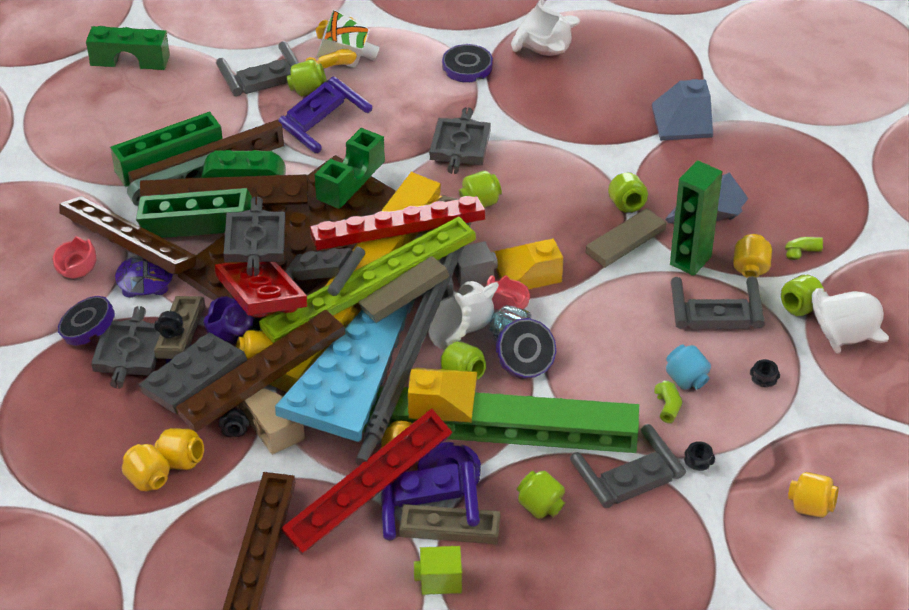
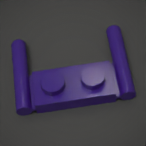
(318, 106)
(427, 487)

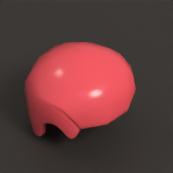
(75, 258)
(509, 293)

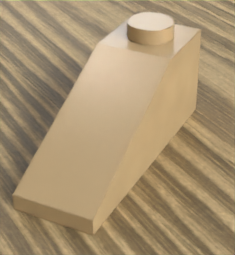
(272, 430)

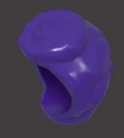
(227, 320)

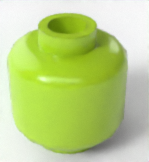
(306, 77)
(483, 186)
(628, 192)
(797, 294)
(463, 357)
(541, 494)

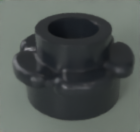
(169, 324)
(765, 373)
(236, 417)
(699, 456)

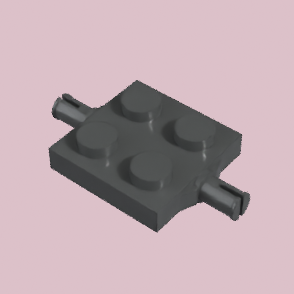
(460, 141)
(254, 236)
(127, 348)

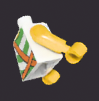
(343, 42)

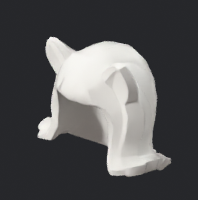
(544, 31)
(462, 313)
(849, 318)

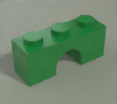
(147, 45)
(339, 181)

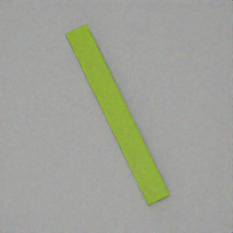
(372, 277)

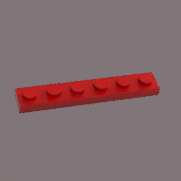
(395, 223)
(366, 481)

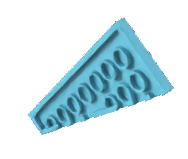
(346, 377)

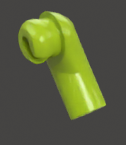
(803, 244)
(673, 400)

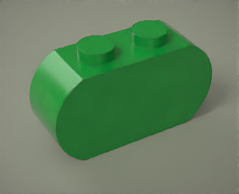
(243, 164)

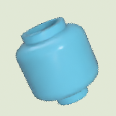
(688, 367)

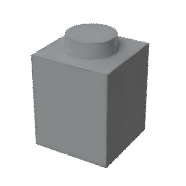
(475, 264)

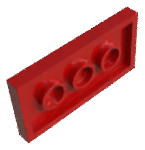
(261, 294)

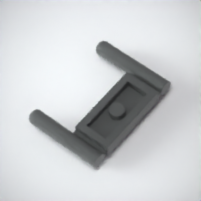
(260, 76)
(326, 264)
(718, 312)
(633, 477)

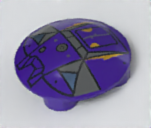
(141, 277)

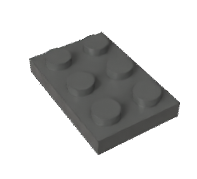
(192, 371)

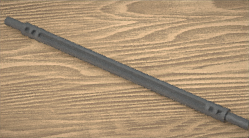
(405, 360)

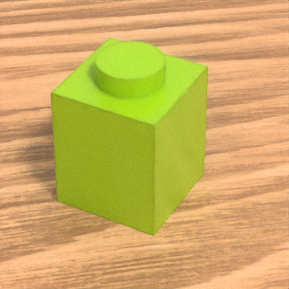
(439, 570)

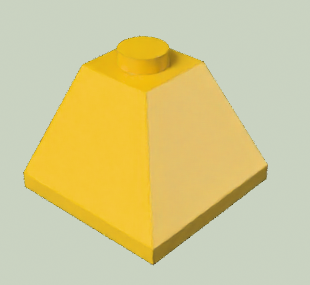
(531, 263)
(445, 391)

